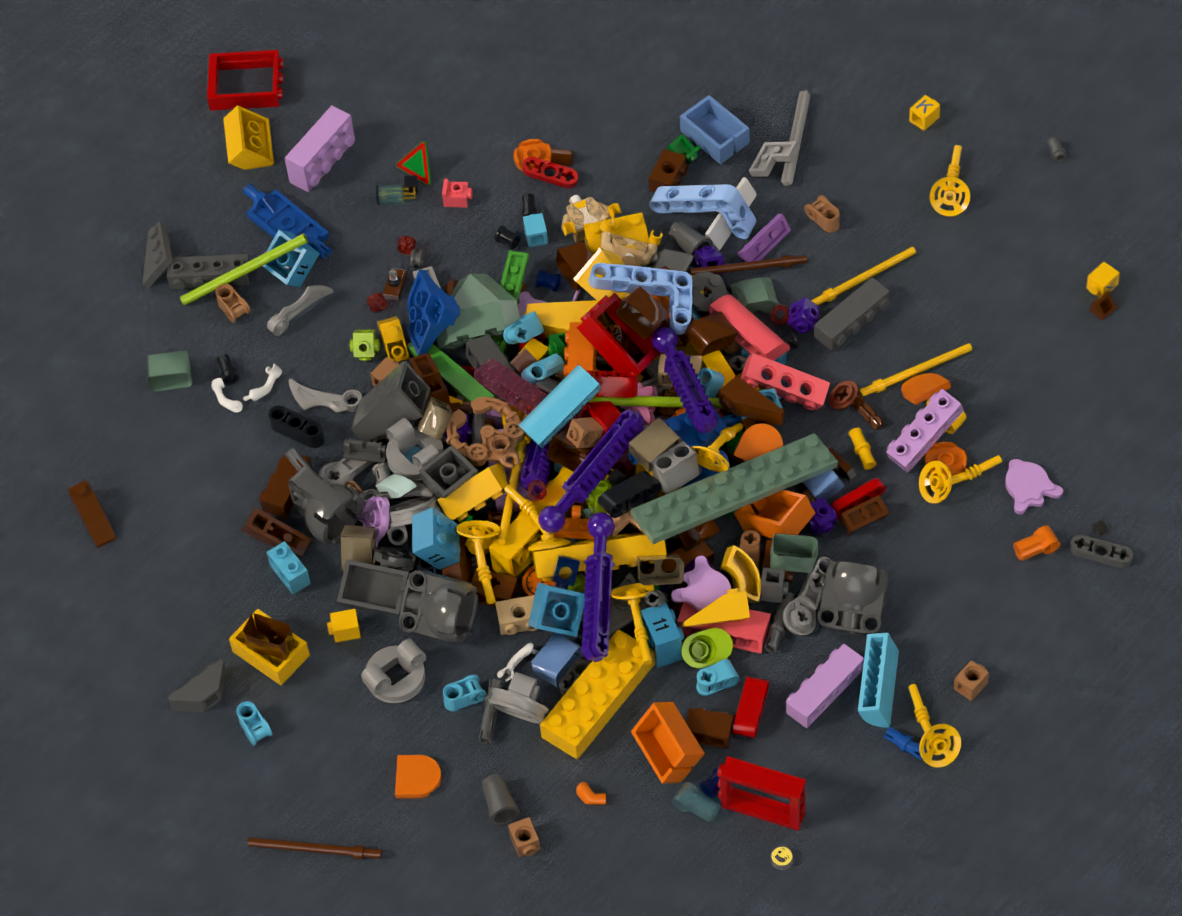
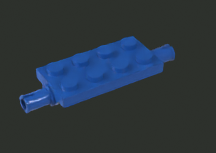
(276, 213)
(685, 430)

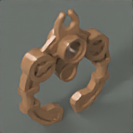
(492, 439)

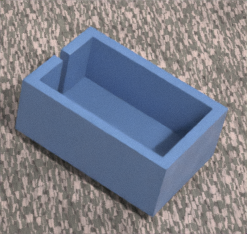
(714, 129)

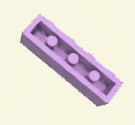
(924, 430)
(824, 686)

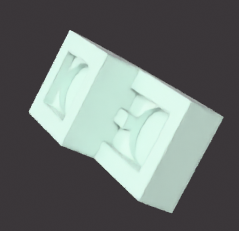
(395, 485)

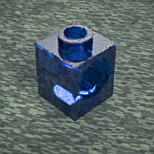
(565, 561)

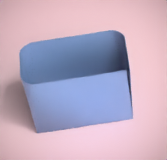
(824, 485)
(555, 658)

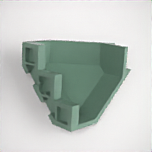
(483, 311)

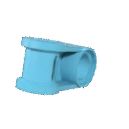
(523, 329)
(711, 381)
(718, 677)
(464, 692)
(254, 725)

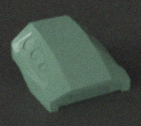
(755, 294)

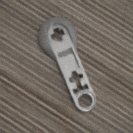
(346, 468)
(806, 602)

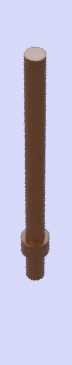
(785, 261)
(357, 851)

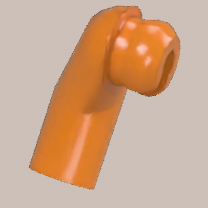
(588, 796)

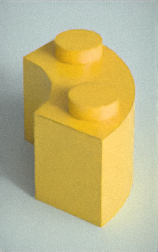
(742, 572)

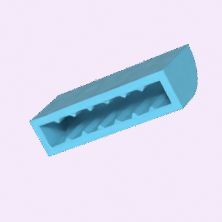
(560, 406)
(878, 680)

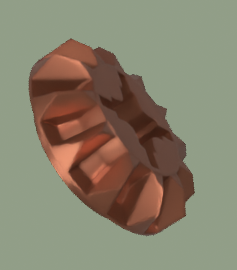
(840, 391)

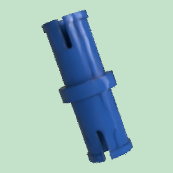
(905, 742)

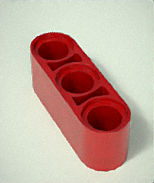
(616, 383)
(751, 707)

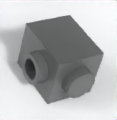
(773, 585)

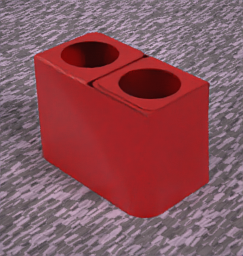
(603, 412)

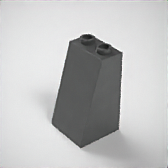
(395, 397)

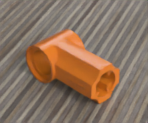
(1041, 541)

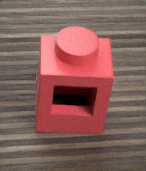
(456, 194)

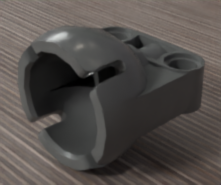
(324, 505)
(853, 596)
(438, 606)

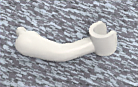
(256, 394)
(234, 406)
(515, 660)

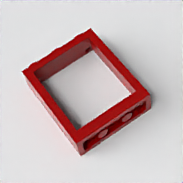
(244, 60)
(605, 342)
(767, 781)

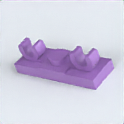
(765, 239)

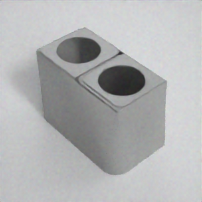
(675, 468)

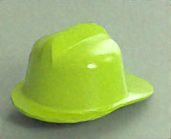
(706, 647)

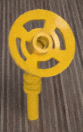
(950, 189)
(712, 453)
(942, 482)
(478, 536)
(547, 539)
(633, 595)
(934, 740)

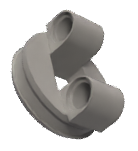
(402, 439)
(402, 514)
(411, 660)
(520, 699)

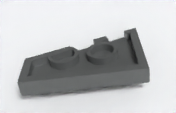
(157, 255)
(621, 611)

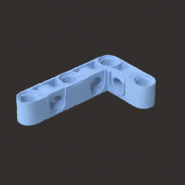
(707, 198)
(656, 282)

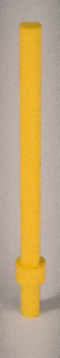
(830, 294)
(880, 385)
(505, 522)

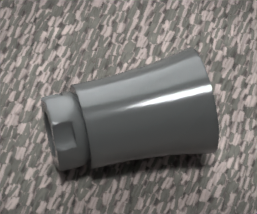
(688, 238)
(499, 801)

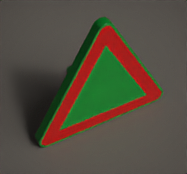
(417, 163)

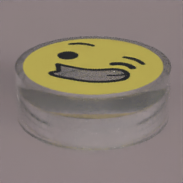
(781, 858)

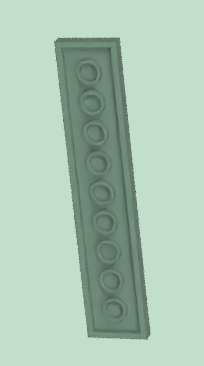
(733, 488)

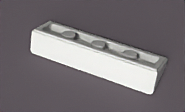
(719, 229)

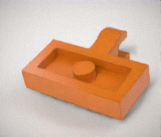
(575, 526)

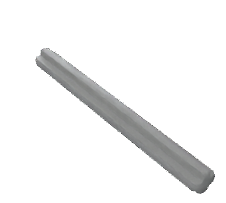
(796, 135)

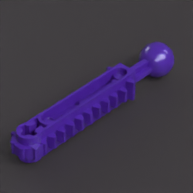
(685, 381)
(536, 465)
(593, 469)
(598, 590)

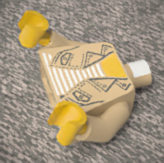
(585, 212)
(631, 251)

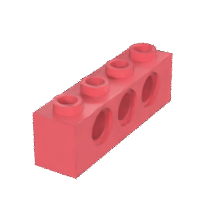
(776, 371)

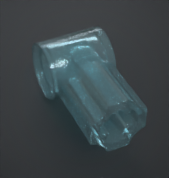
(690, 799)

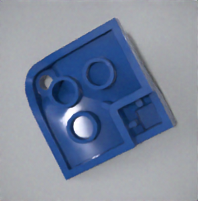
(429, 312)

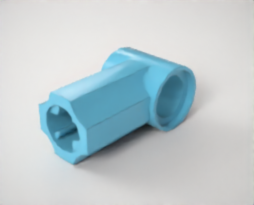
(543, 369)

